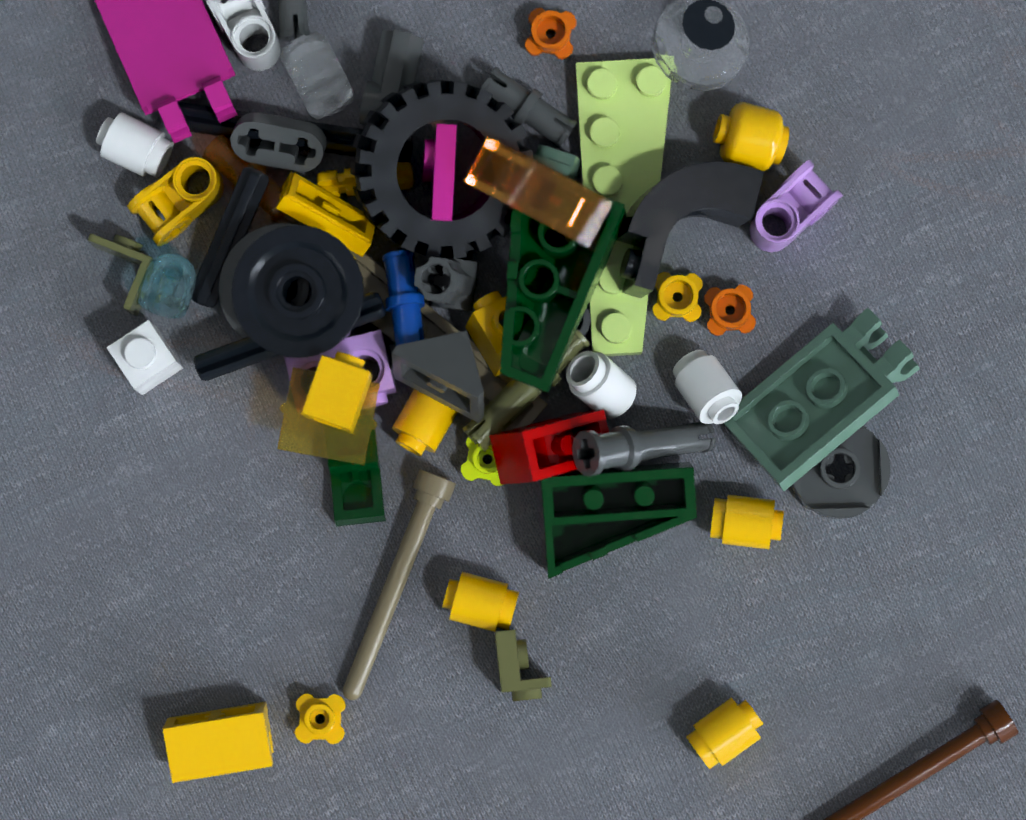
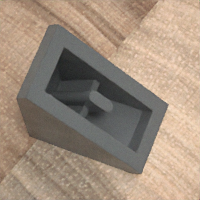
(443, 371)

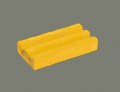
(327, 212)

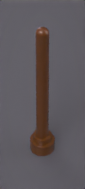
(991, 726)

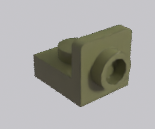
(512, 658)

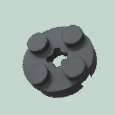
(860, 489)

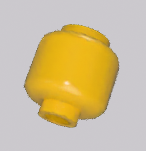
(751, 136)

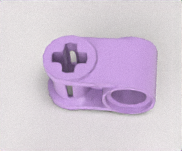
(798, 202)

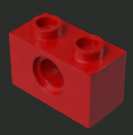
(542, 447)

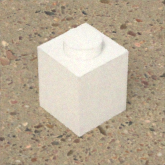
(144, 357)

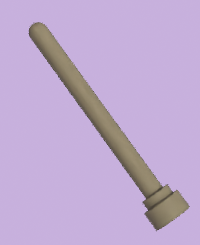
(430, 495)

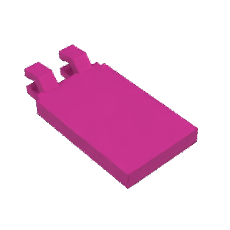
(170, 55)

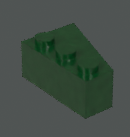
(612, 509)

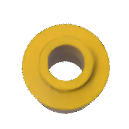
(422, 423)
(746, 521)
(480, 602)
(725, 732)

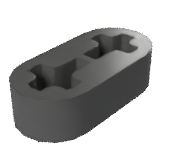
(278, 142)

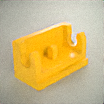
(218, 742)

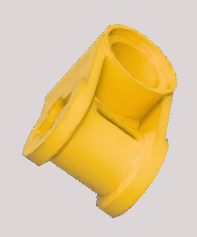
(175, 201)

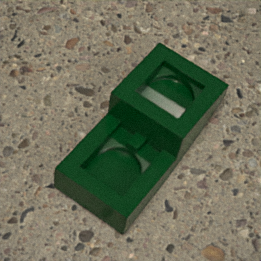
(358, 489)

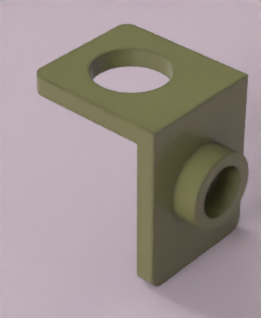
(130, 251)

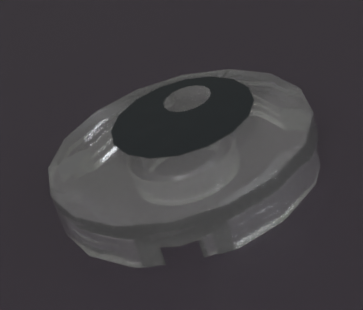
(700, 43)

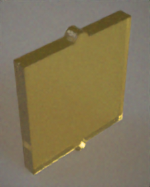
(320, 440)

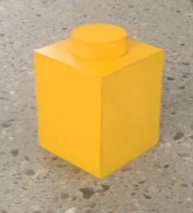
(338, 392)

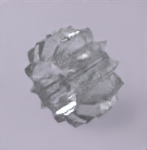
(317, 75)

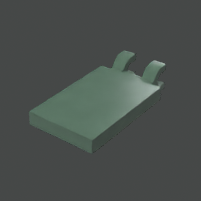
(820, 398)

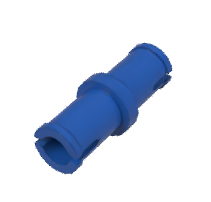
(403, 299)

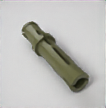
(514, 400)

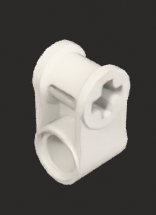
(243, 20)

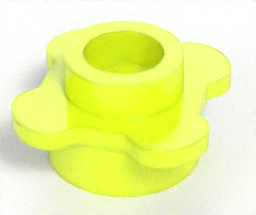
(476, 468)

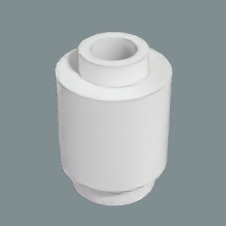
(134, 145)
(600, 383)
(707, 387)

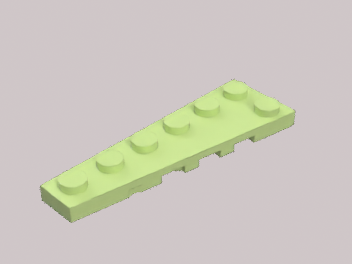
(621, 158)

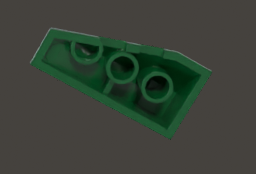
(548, 293)

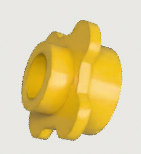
(687, 286)
(331, 709)

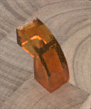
(538, 192)

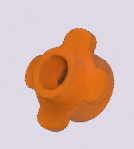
(541, 22)
(737, 298)

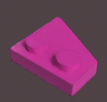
(440, 169)

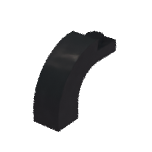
(706, 190)

